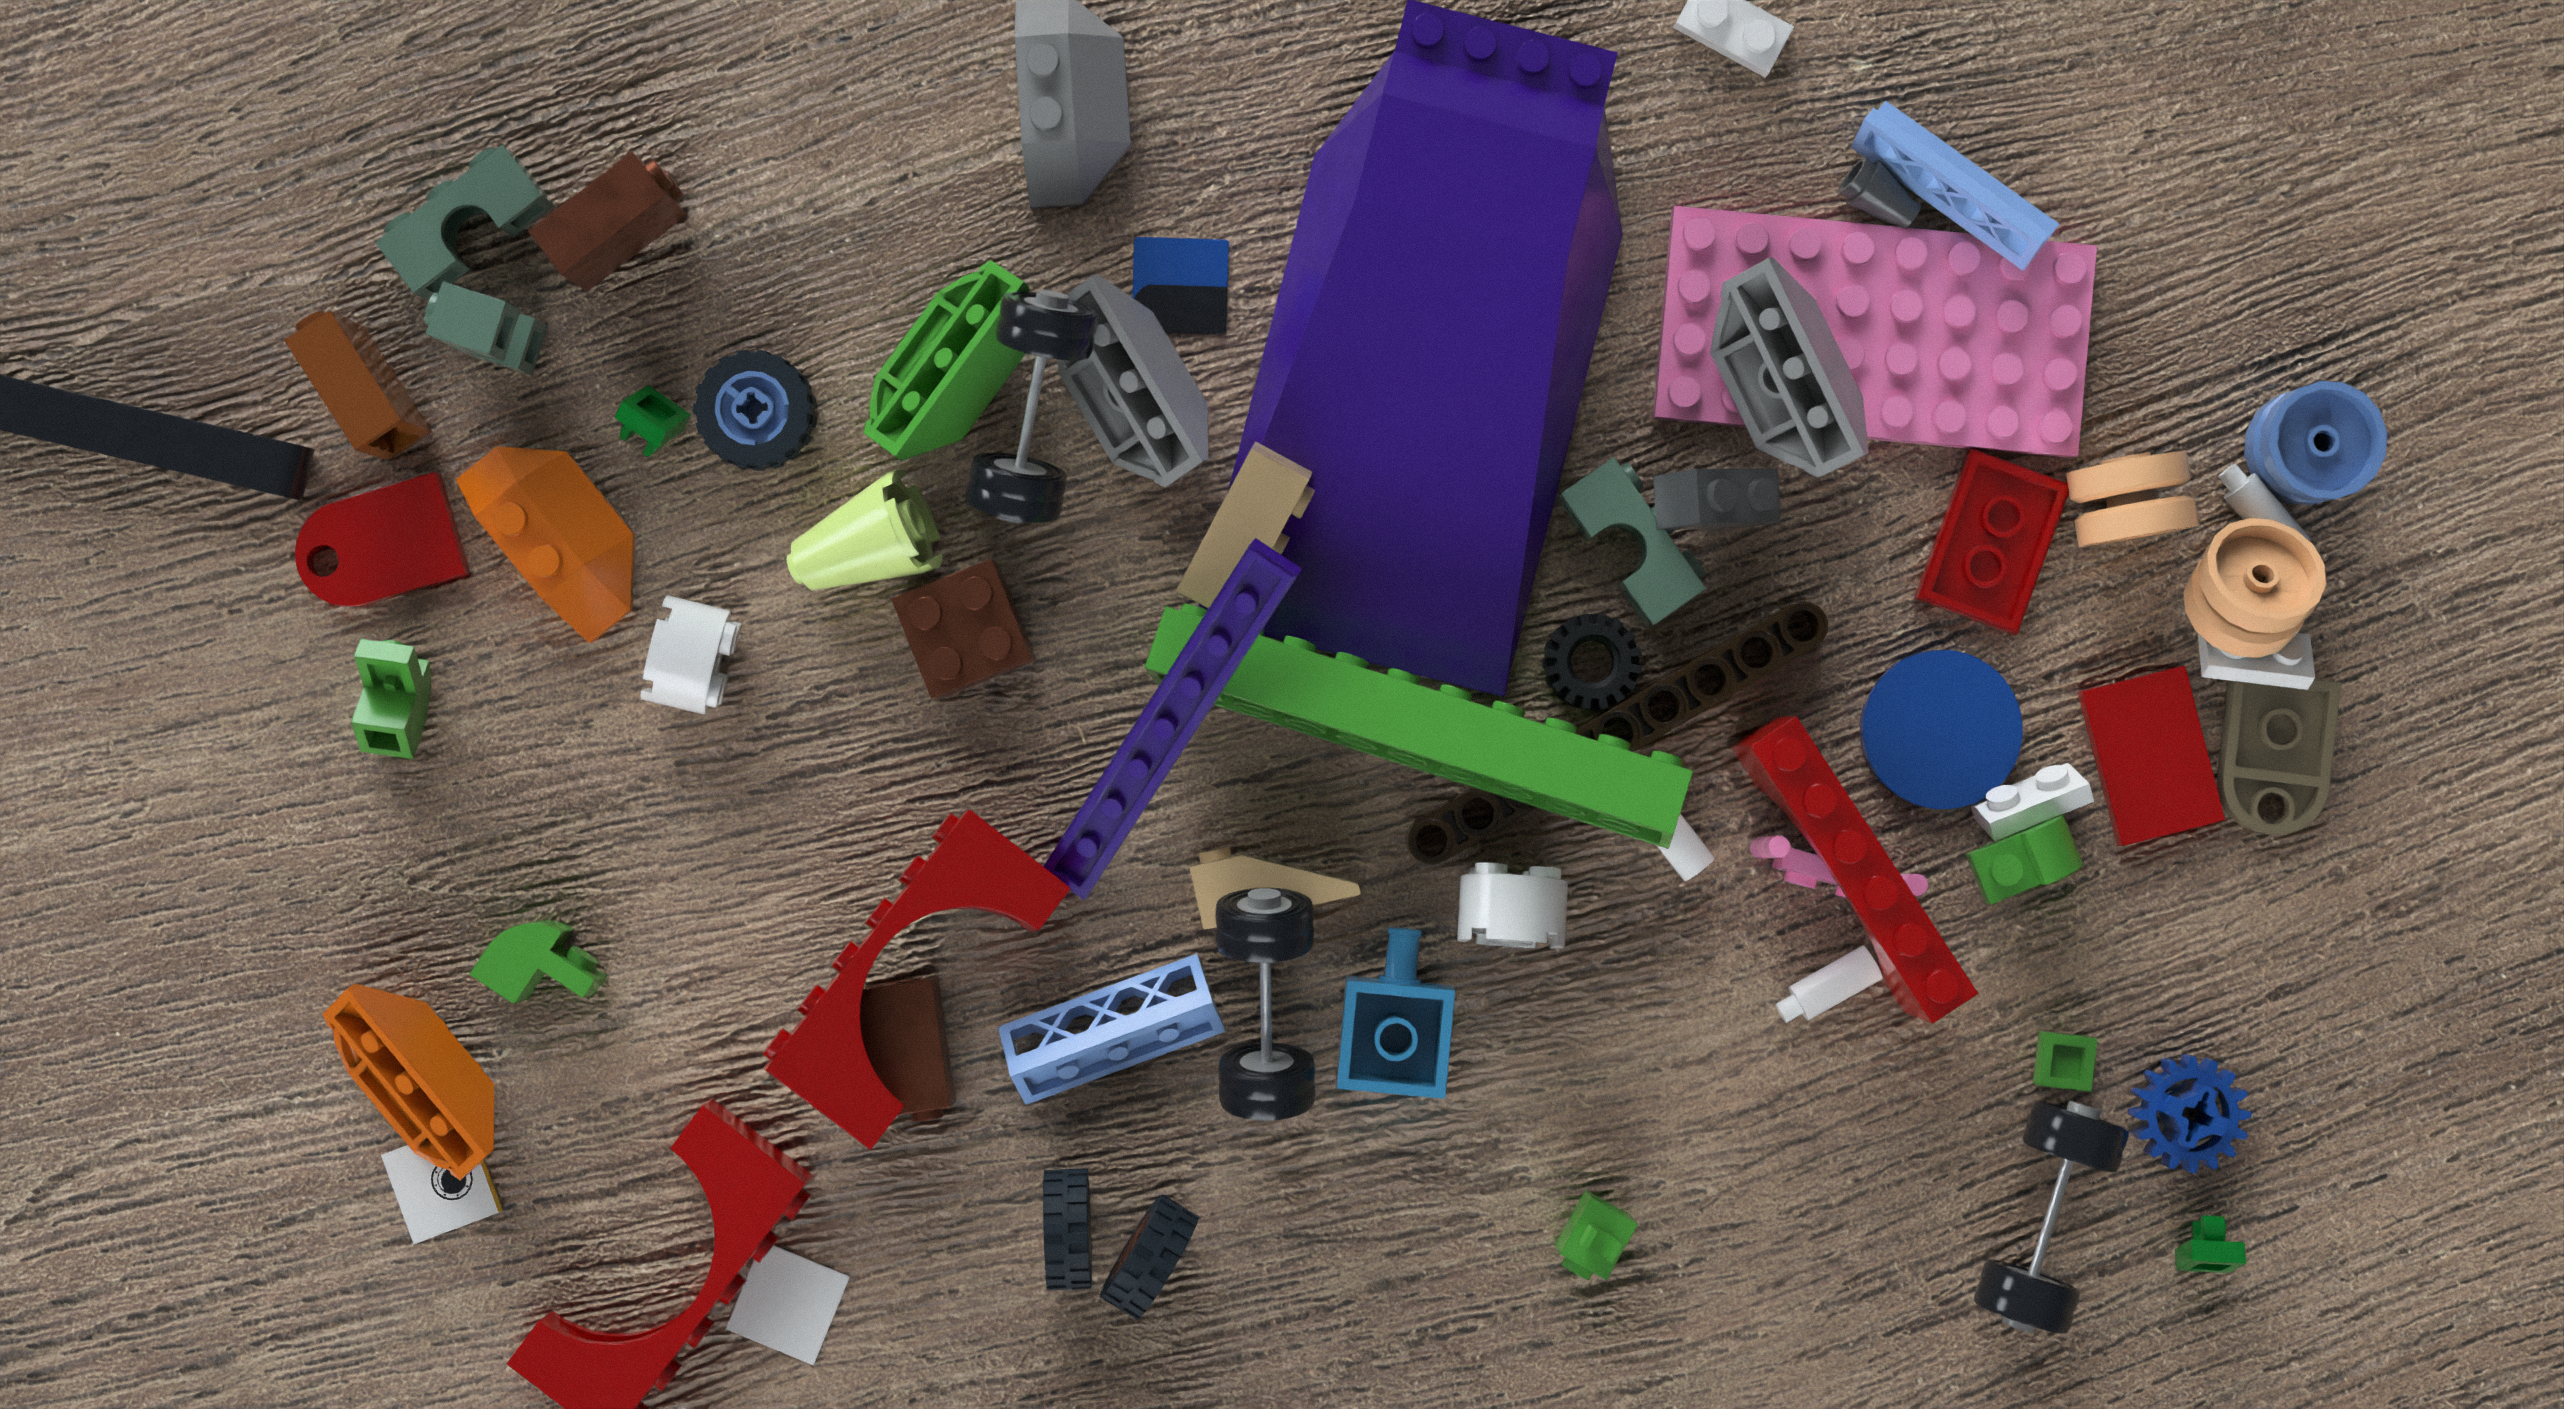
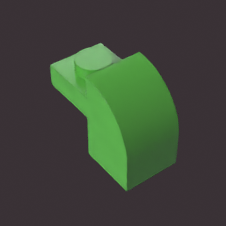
(393, 698)
(2025, 860)
(525, 952)

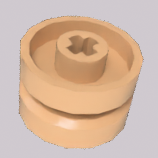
(2132, 498)
(2254, 587)

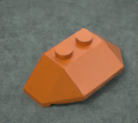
(556, 533)
(416, 1076)

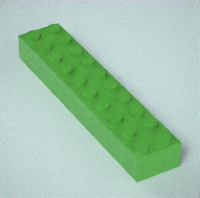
(1444, 732)

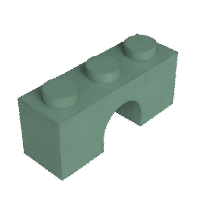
(424, 242)
(484, 328)
(1612, 500)

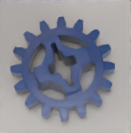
(2182, 1133)

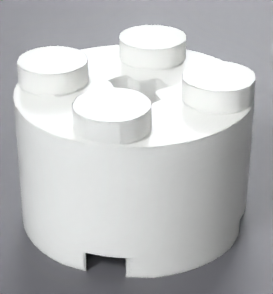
(688, 656)
(1513, 907)

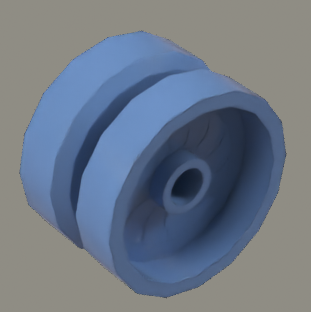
(2346, 436)

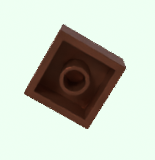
(963, 629)

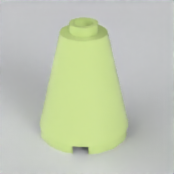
(869, 538)

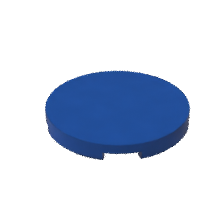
(1941, 729)

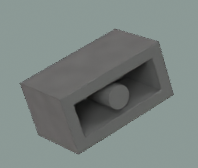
(1716, 499)

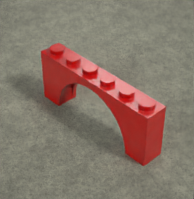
(1908, 946)
(826, 1051)
(748, 1193)

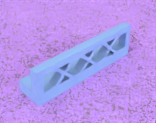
(1954, 185)
(1112, 1039)

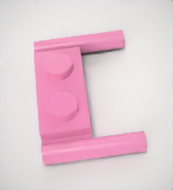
(1806, 868)

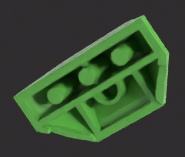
(944, 367)

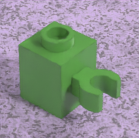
(1594, 1237)

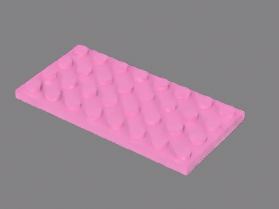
(1929, 321)

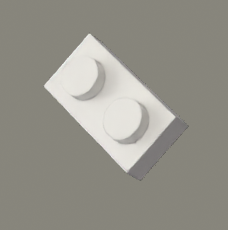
(1736, 31)
(2287, 668)
(2032, 801)

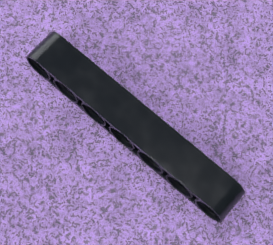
(154, 438)

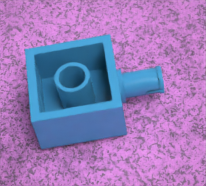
(1396, 1027)

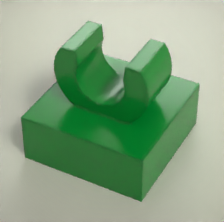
(651, 417)
(2209, 1250)

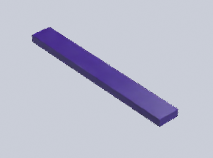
(1172, 716)

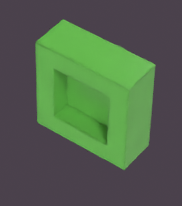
(2065, 1061)

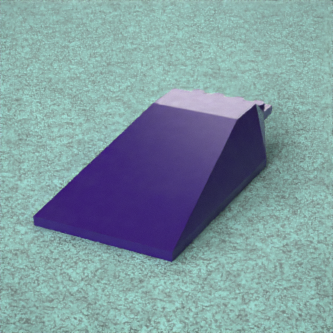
(1439, 343)

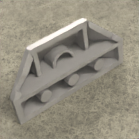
(1069, 100)
(1787, 371)
(1137, 389)

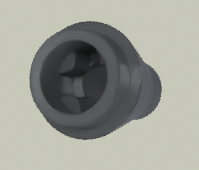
(1878, 193)

